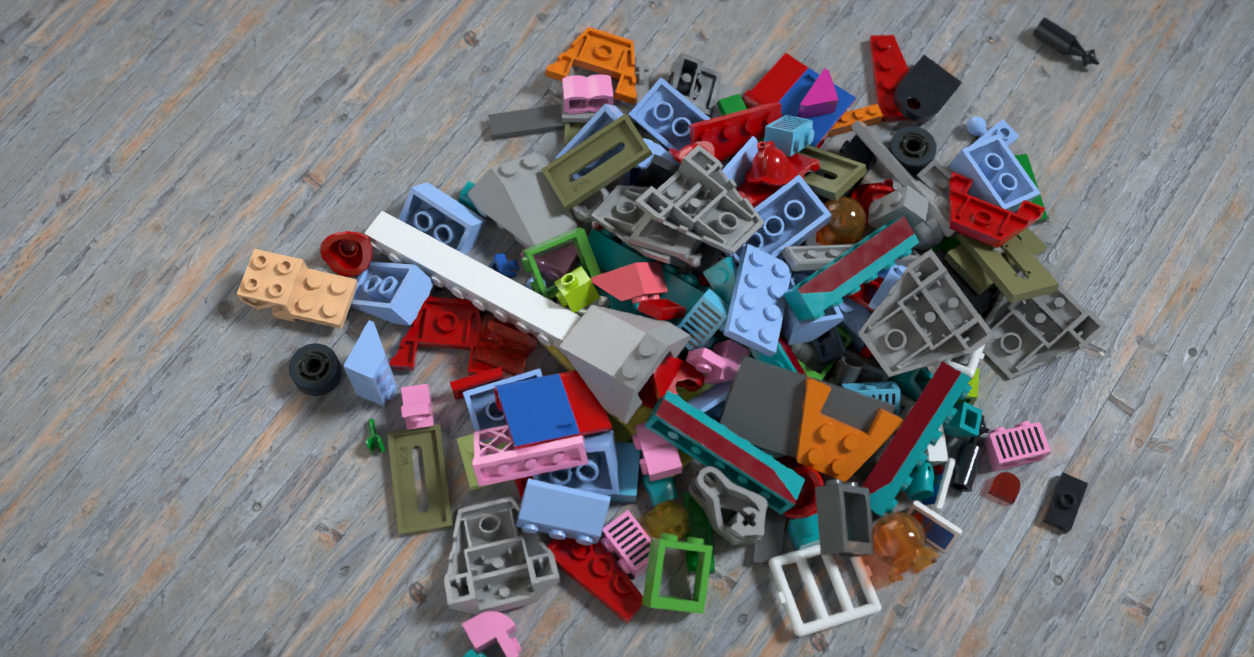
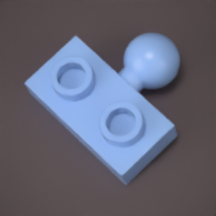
(977, 127)

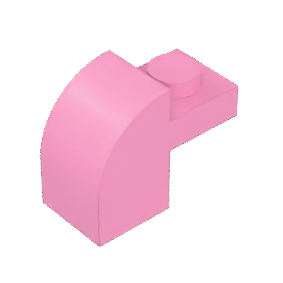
(719, 363)
(417, 406)
(491, 628)

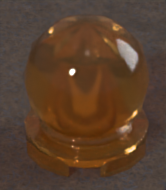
(846, 223)
(901, 544)

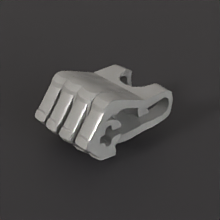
(726, 495)

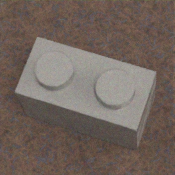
(897, 204)

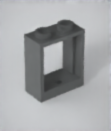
(844, 519)

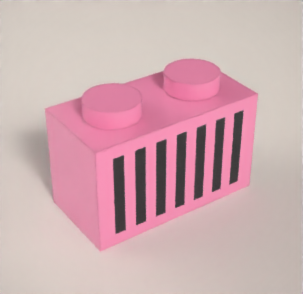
(1016, 445)
(628, 542)

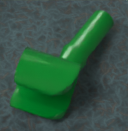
(374, 440)

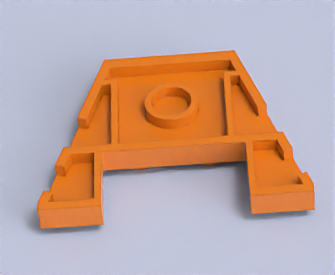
(602, 54)
(833, 445)

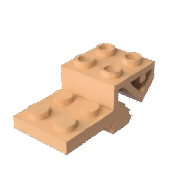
(296, 290)

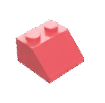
(633, 282)

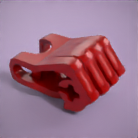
(669, 375)

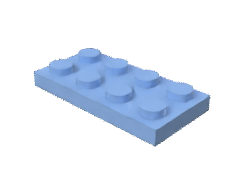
(758, 300)

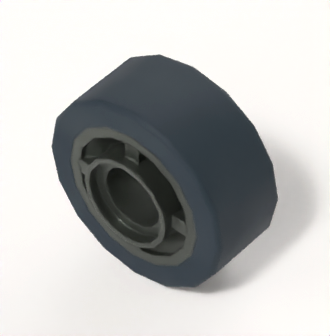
(918, 140)
(310, 357)

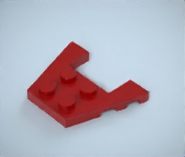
(984, 220)
(441, 324)

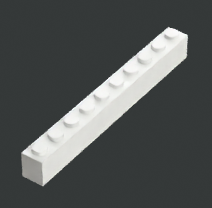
(472, 280)

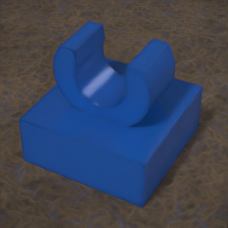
(500, 265)

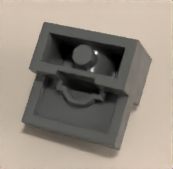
(687, 72)

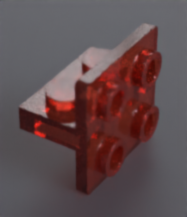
(503, 346)

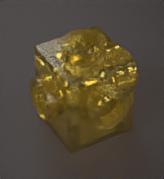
(667, 519)

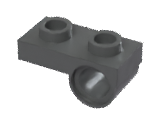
(857, 369)

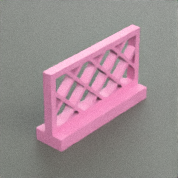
(522, 462)

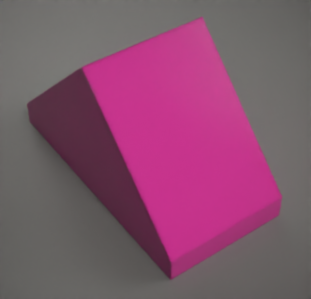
(820, 98)

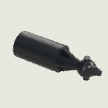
(1063, 41)
(968, 461)

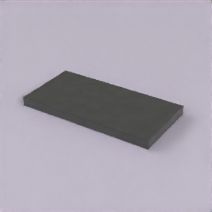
(768, 402)

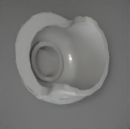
(928, 233)

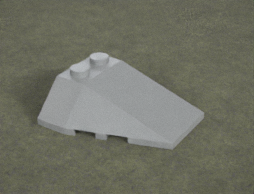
(523, 202)
(703, 204)
(623, 217)
(923, 320)
(1038, 330)
(619, 354)
(496, 562)

